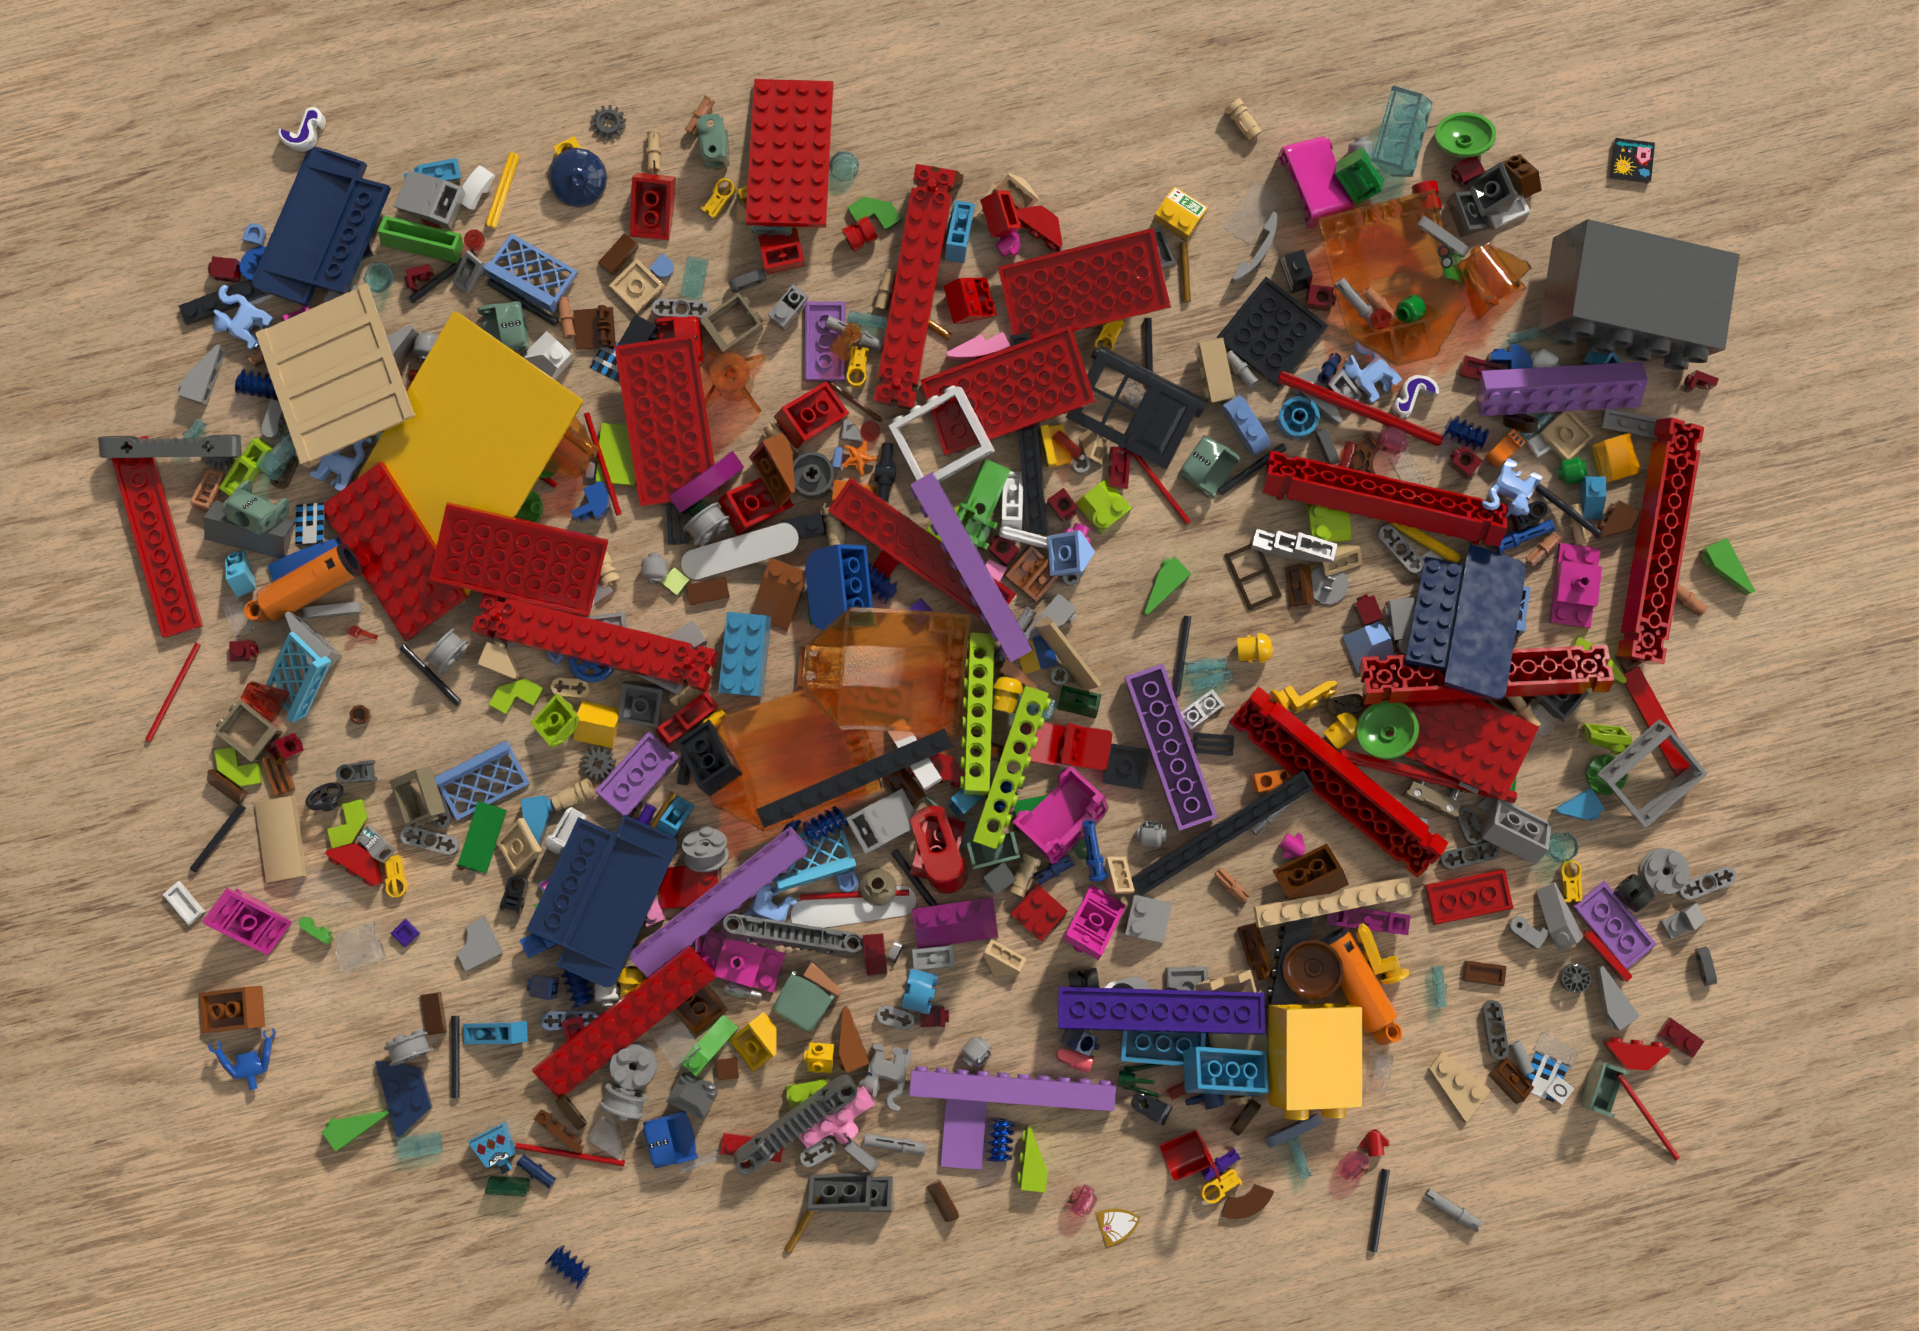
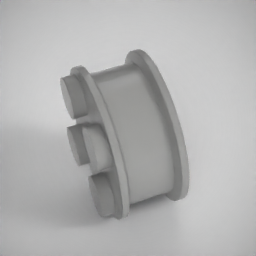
(706, 524)
(446, 651)
(705, 850)
(1675, 874)
(408, 1047)
(629, 1077)
(623, 1102)

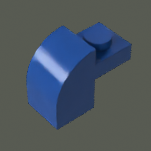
(1515, 357)
(598, 503)
(535, 944)

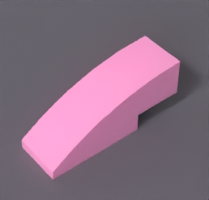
(978, 348)

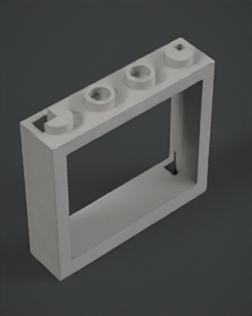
(1634, 754)

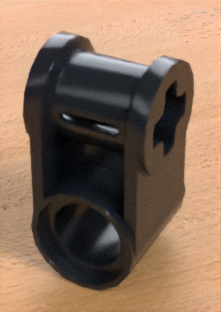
(1523, 521)
(514, 895)
(1154, 1109)

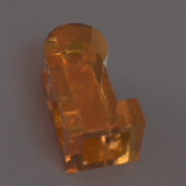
(850, 334)

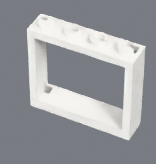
(958, 465)

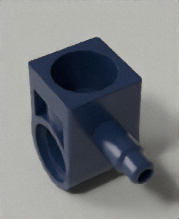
(1080, 1041)
(1208, 1101)

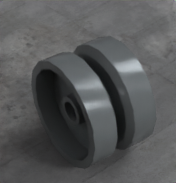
(824, 479)

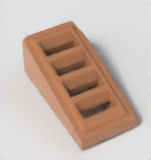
(214, 493)
(1010, 670)
(817, 976)

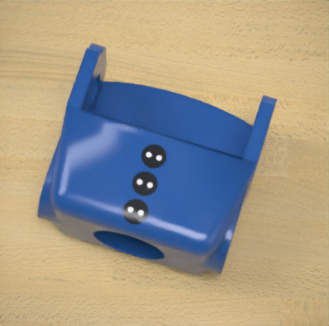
(670, 1139)

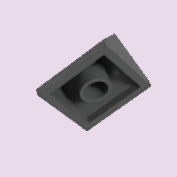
(1493, 191)
(1466, 214)

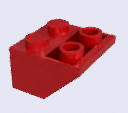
(781, 252)
(969, 300)

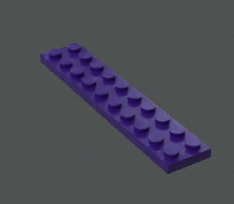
(1161, 1010)

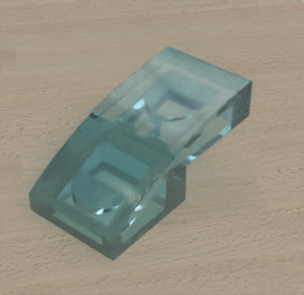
(695, 277)
(419, 1145)

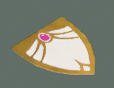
(1116, 1225)

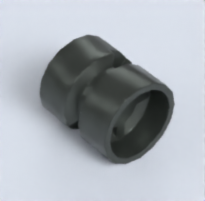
(1637, 899)
(1088, 978)

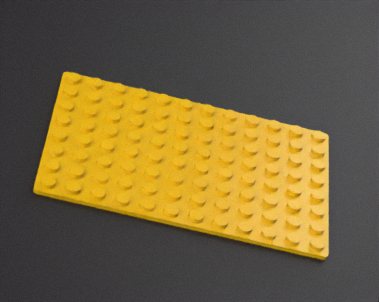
(478, 427)

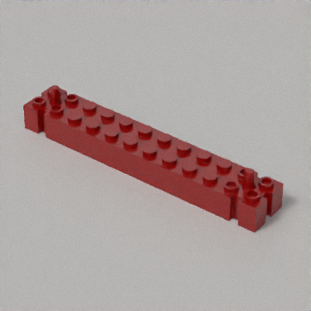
(914, 286)
(1384, 498)
(1660, 541)
(595, 642)
(1530, 674)
(1339, 782)

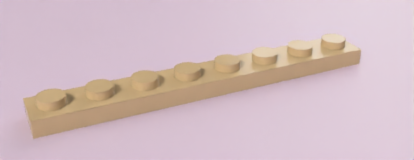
(1337, 901)

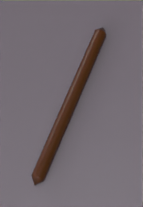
(855, 401)

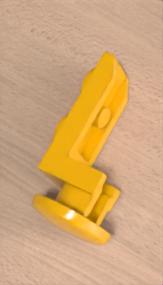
(1289, 697)
(1389, 965)

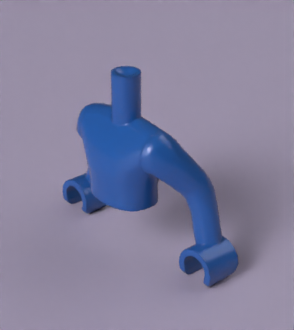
(247, 1064)

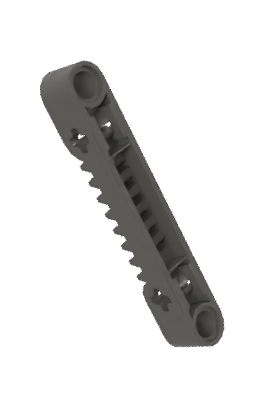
(117, 447)
(791, 935)
(794, 1123)

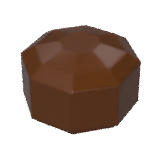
(360, 714)

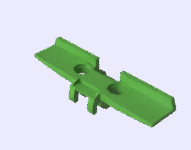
(986, 490)

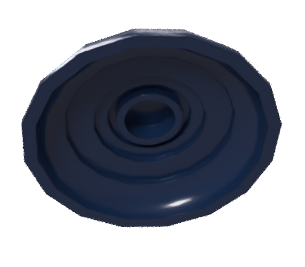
(577, 177)

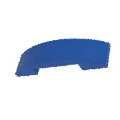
(293, 561)

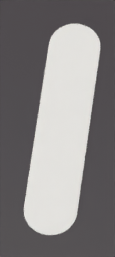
(739, 551)
(845, 911)

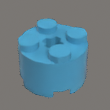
(1301, 407)
(919, 991)

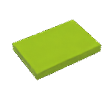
(617, 455)

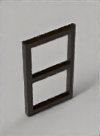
(1239, 581)

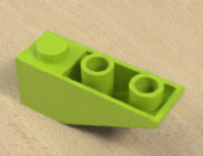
(1034, 1169)

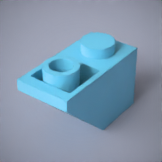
(239, 573)

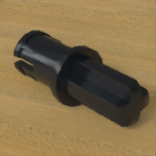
(683, 773)

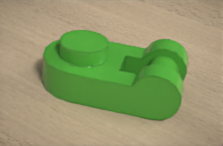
(322, 933)

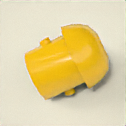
(1255, 648)
(1007, 694)
(1342, 730)
(630, 978)

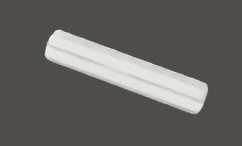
(1024, 537)

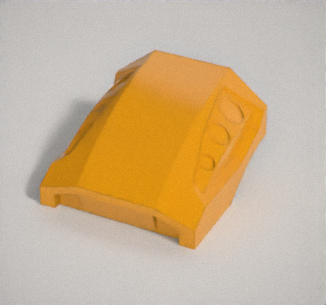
(1615, 458)

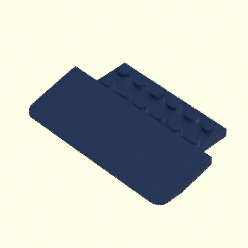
(321, 228)
(1468, 620)
(602, 895)

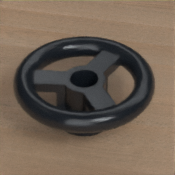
(325, 801)

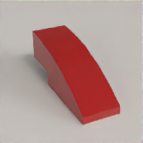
(686, 719)

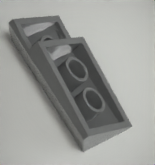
(272, 542)
(851, 1192)

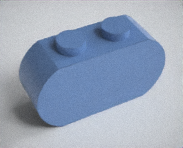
(1246, 425)

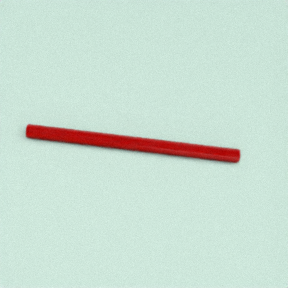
(1359, 408)
(1414, 773)

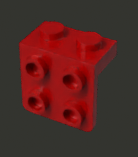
(1086, 747)

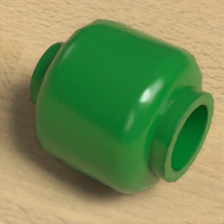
(1410, 309)
(1572, 470)

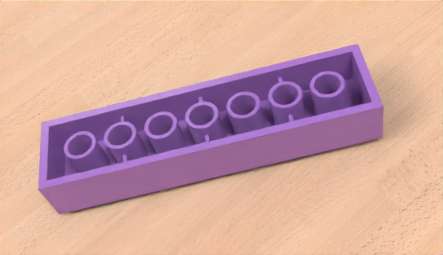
(1561, 388)
(1170, 747)

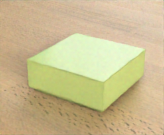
(675, 581)

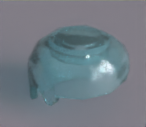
(844, 166)
(379, 277)
(1562, 847)

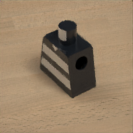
(1295, 270)

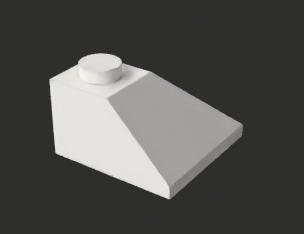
(549, 355)

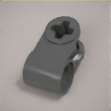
(360, 772)

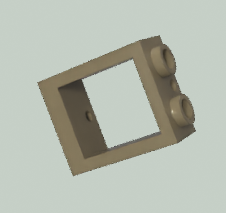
(723, 309)
(263, 743)
(406, 800)

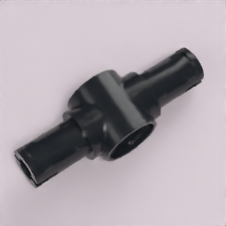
(885, 472)

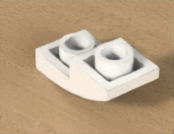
(475, 185)
(1202, 709)

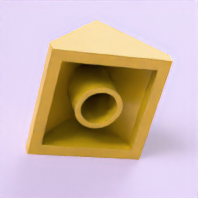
(597, 724)

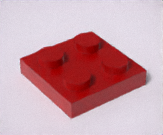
(1039, 912)

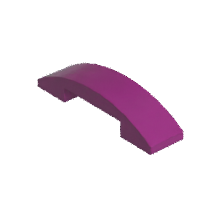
(706, 482)
(1373, 919)

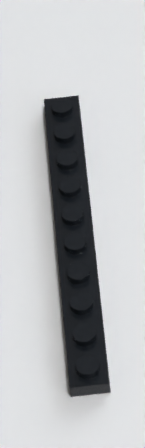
(204, 306)
(1031, 469)
(854, 778)
(1222, 832)

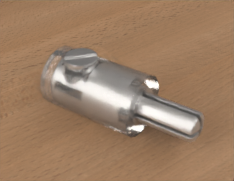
(739, 991)

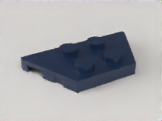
(404, 1093)

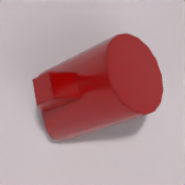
(1375, 1143)

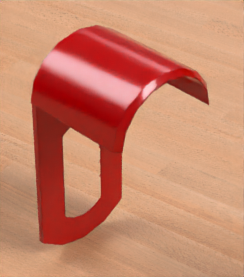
(945, 868)
(1187, 1155)

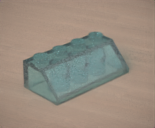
(1402, 132)

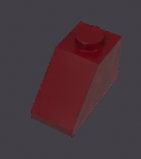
(875, 953)

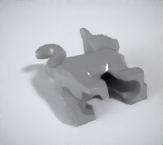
(889, 1070)

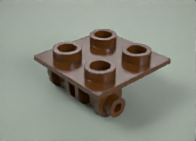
(594, 328)

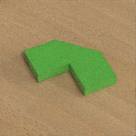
(881, 209)

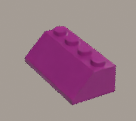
(955, 923)

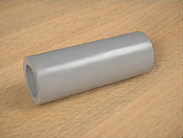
(1521, 1057)

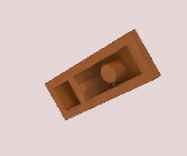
(851, 1048)

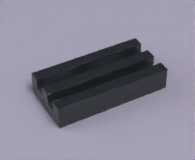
(677, 526)
(1217, 744)

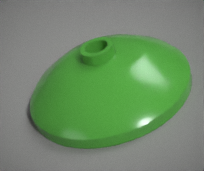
(1465, 134)
(1387, 718)

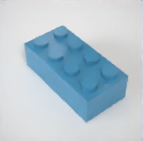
(745, 654)
(1158, 1047)
(1225, 1071)

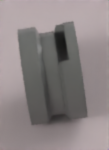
(1574, 977)

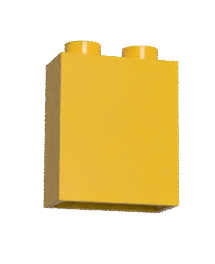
(1315, 1059)

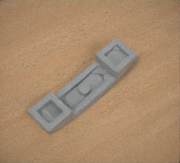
(1245, 269)

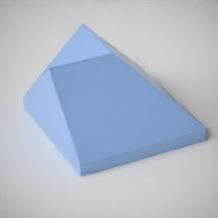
(1068, 553)
(1368, 642)

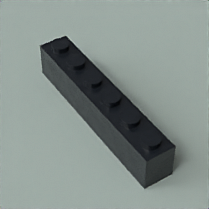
(1290, 935)

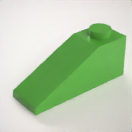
(1725, 563)
(1168, 579)
(711, 1044)
(348, 1128)

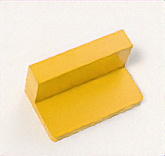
(1054, 452)

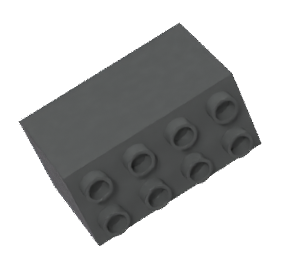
(1638, 294)

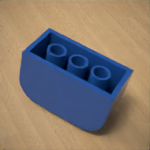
(836, 581)

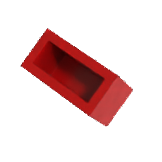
(1000, 214)

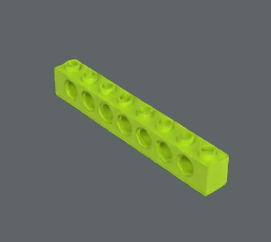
(1029, 696)
(978, 785)

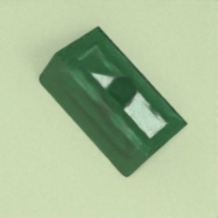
(508, 1186)

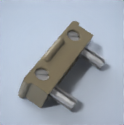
(1434, 800)

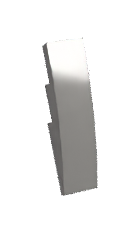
(1294, 547)

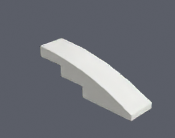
(924, 769)

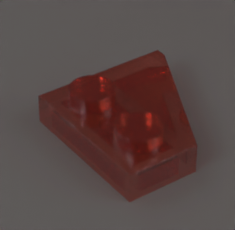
(265, 699)

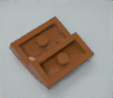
(1031, 573)

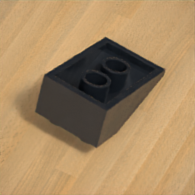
(709, 758)

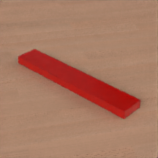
(1651, 712)

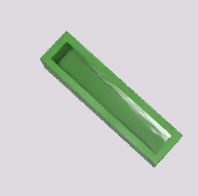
(420, 239)

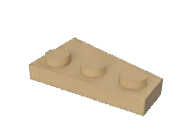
(1460, 1086)

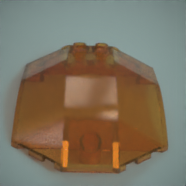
(1391, 254)
(890, 670)
(784, 750)

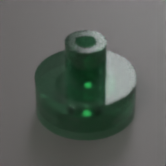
(696, 508)
(1078, 850)

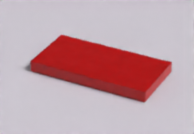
(1469, 896)

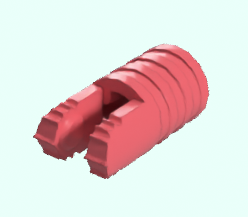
(1075, 1059)

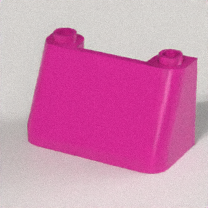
(1313, 174)
(1058, 819)

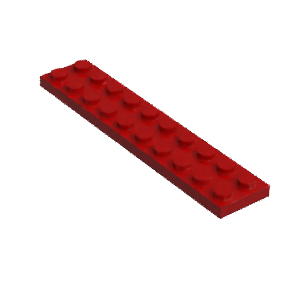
(904, 541)
(157, 544)
(624, 1022)

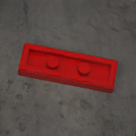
(1607, 956)

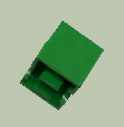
(1359, 176)

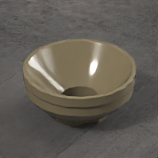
(881, 896)

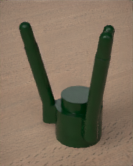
(1127, 1079)

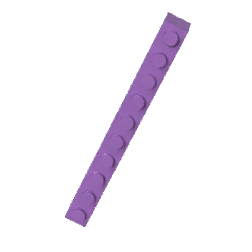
(971, 566)
(719, 901)
(1012, 1090)

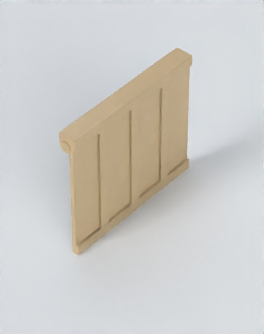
(335, 375)

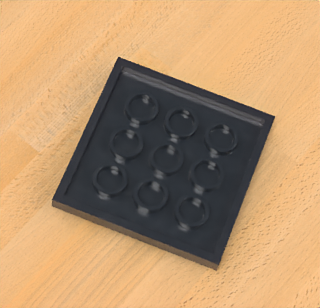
(1272, 331)

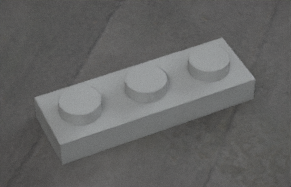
(1629, 423)

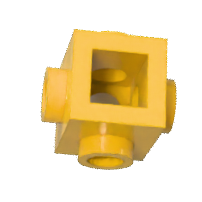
(819, 1057)

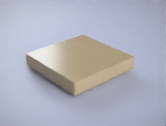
(636, 286)
(1566, 435)
(519, 846)

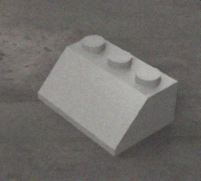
(1517, 831)

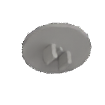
(1329, 588)

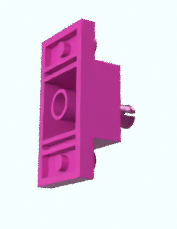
(1575, 585)
(247, 920)
(1094, 922)
(742, 961)

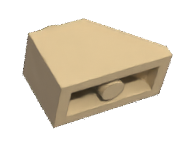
(498, 659)

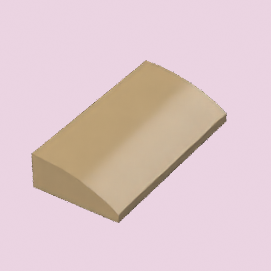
(1066, 653)
(280, 839)

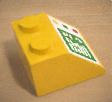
(1179, 213)

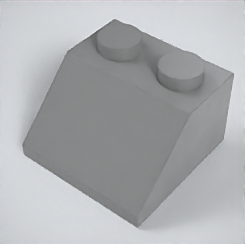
(1147, 918)

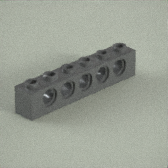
(998, 878)

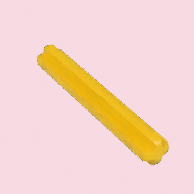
(502, 190)
(1429, 542)

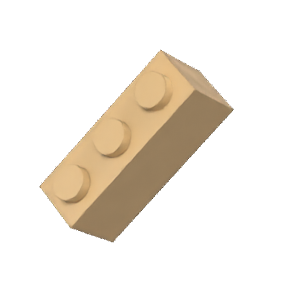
(1214, 370)

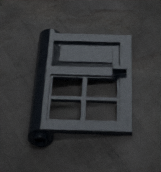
(1157, 421)

